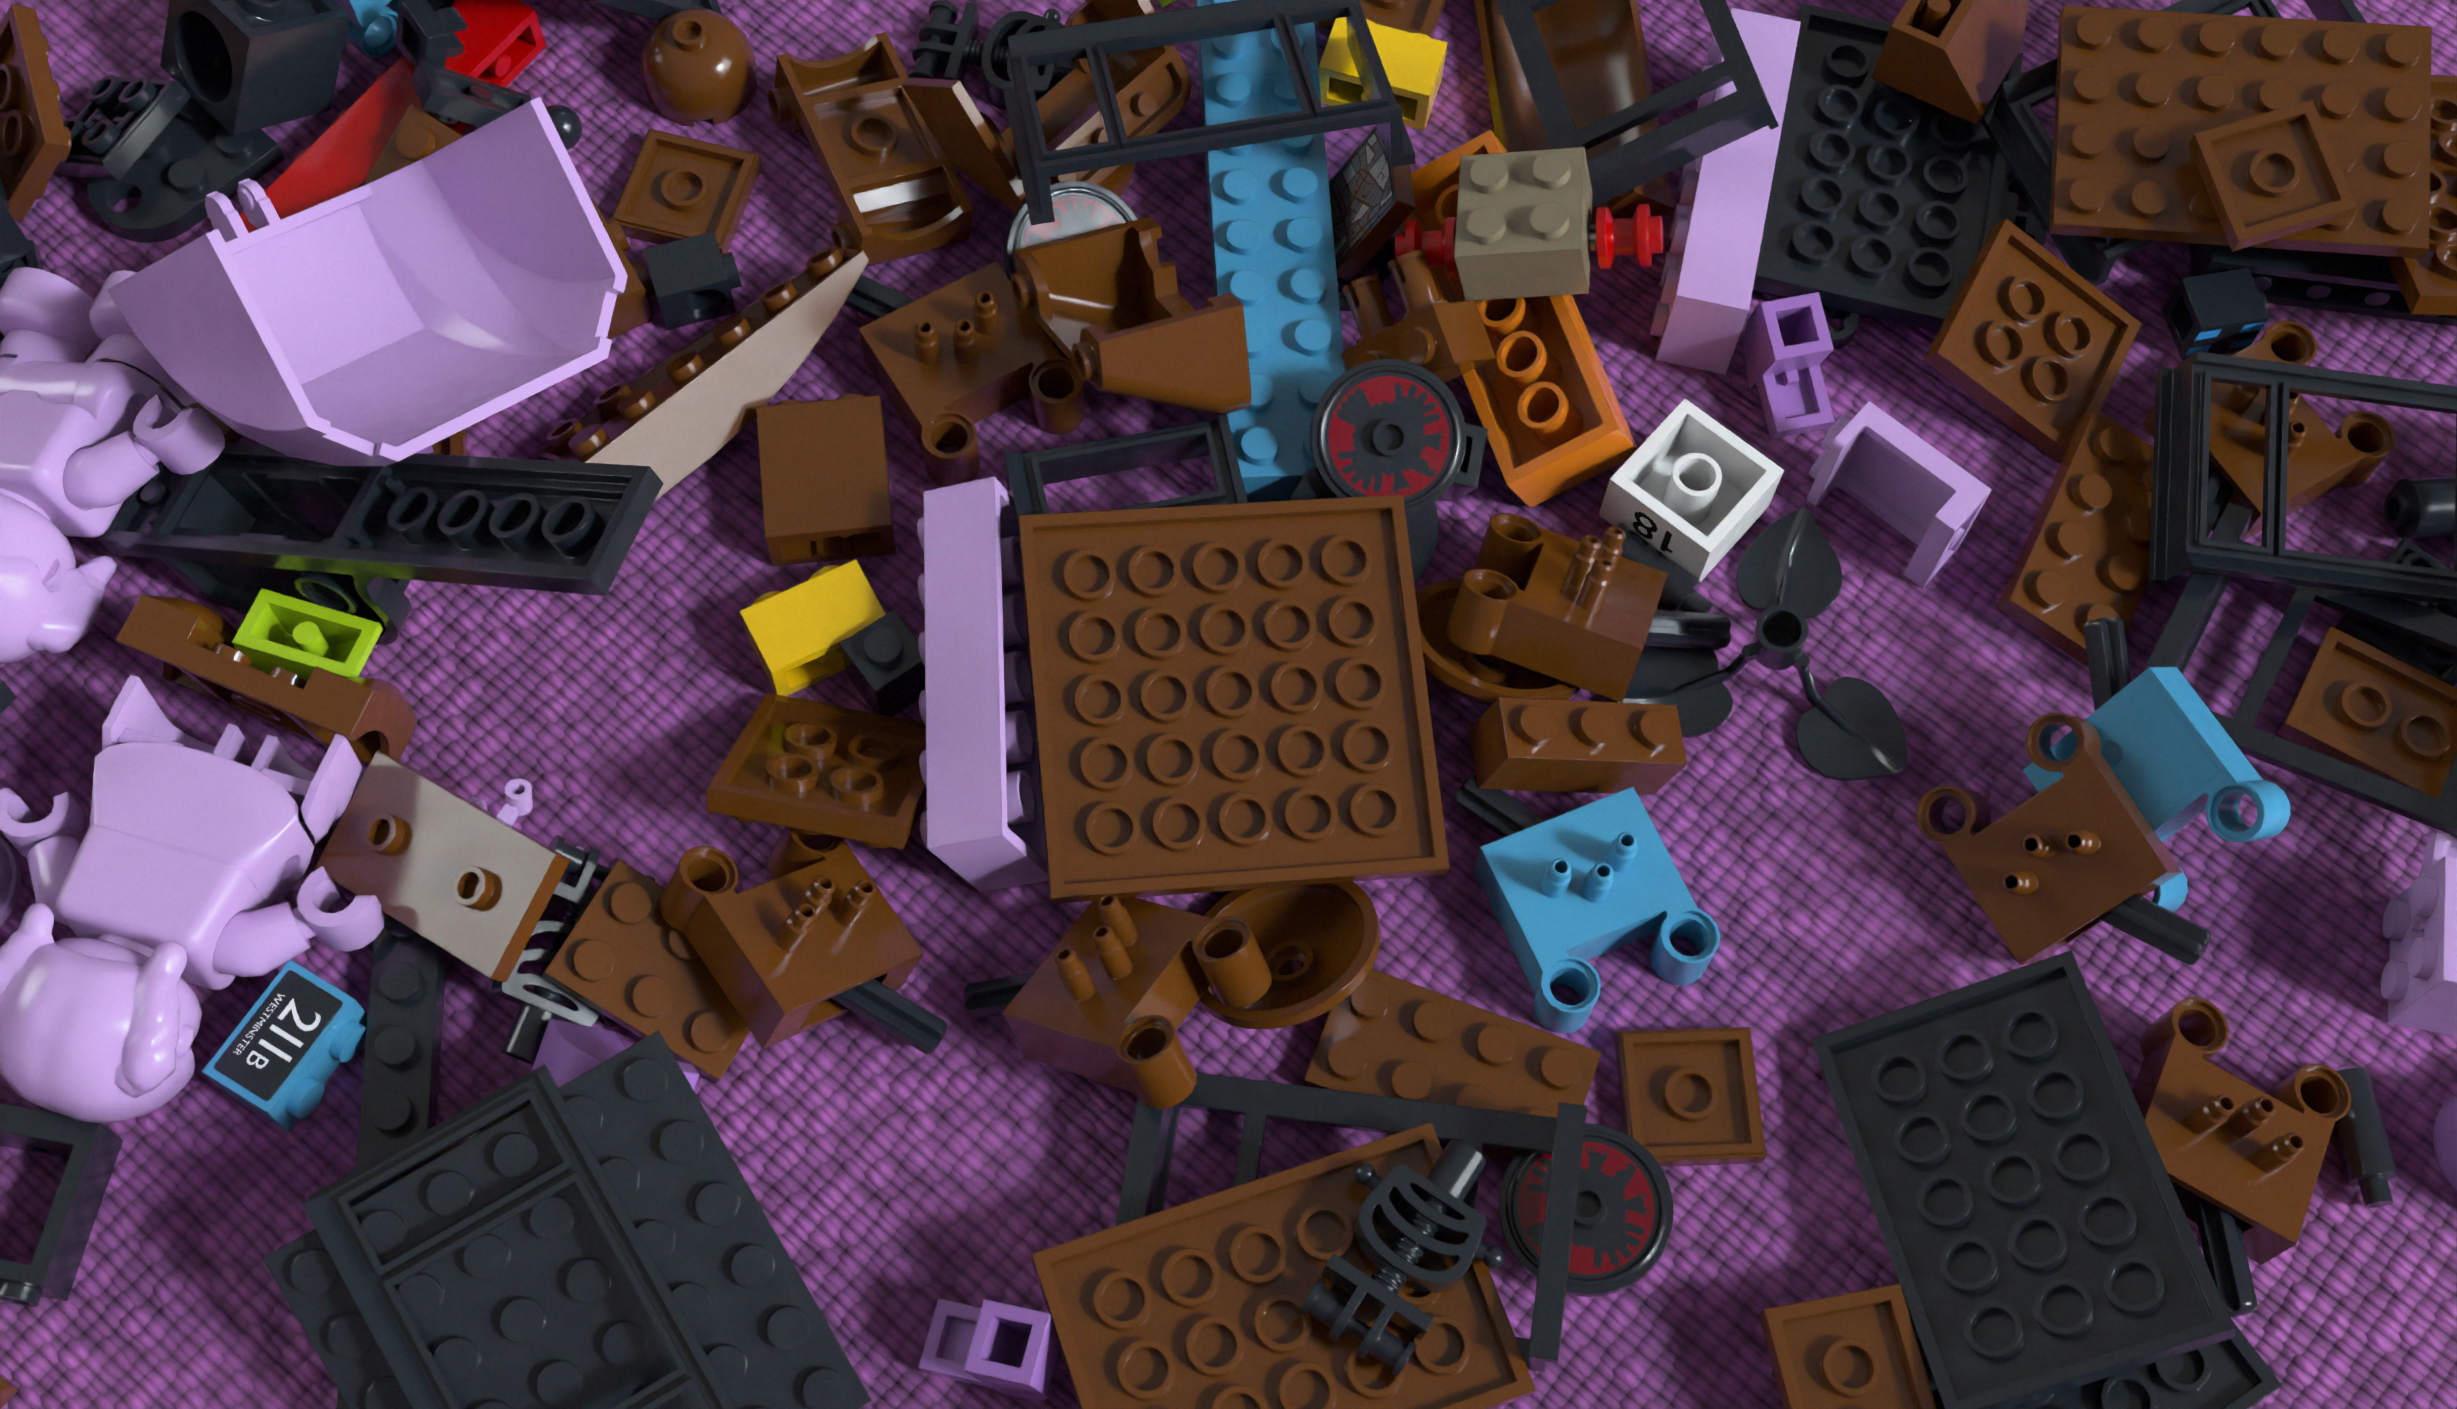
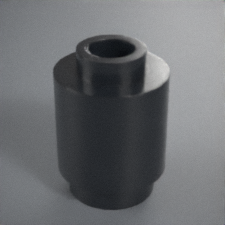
(2422, 507)

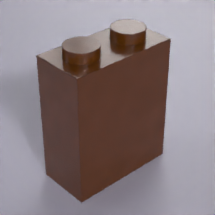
(825, 480)

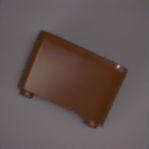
(1128, 325)

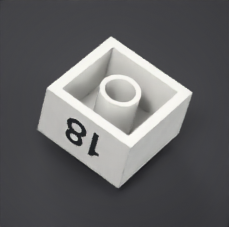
(1691, 489)

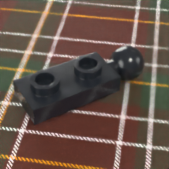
(461, 97)

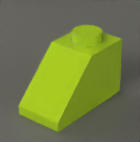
(304, 635)

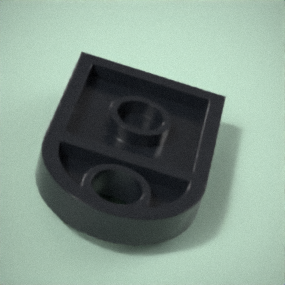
(176, 174)

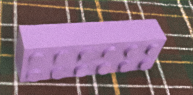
(1723, 214)
(978, 691)

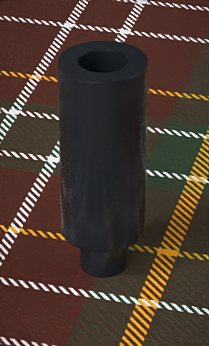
(1680, 586)
(2364, 1142)

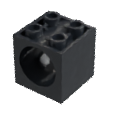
(255, 57)

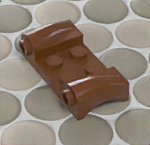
(875, 151)
(202, 658)

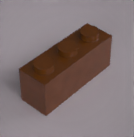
(1577, 746)

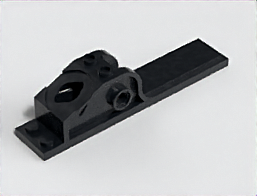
(383, 526)

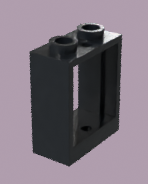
(91, 1156)

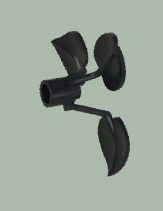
(1790, 578)

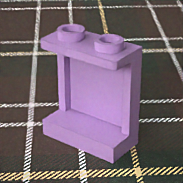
(1902, 484)

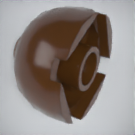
(698, 67)

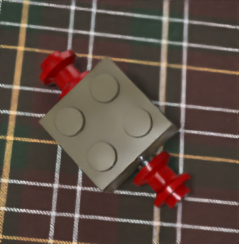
(1529, 227)

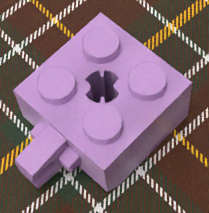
(2423, 944)

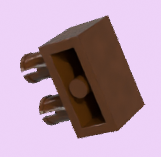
(1433, 332)

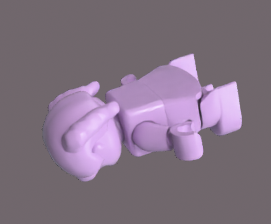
(75, 449)
(160, 896)

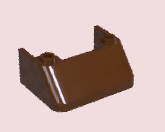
(1148, 87)

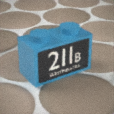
(289, 1046)

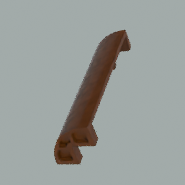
(1601, 70)

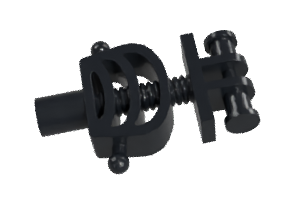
(952, 47)
(537, 1008)
(1432, 1208)

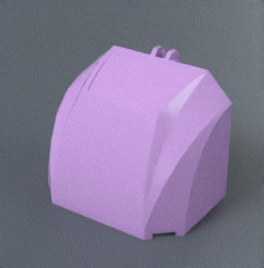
(390, 304)

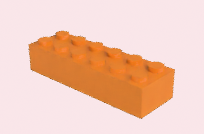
(1546, 389)

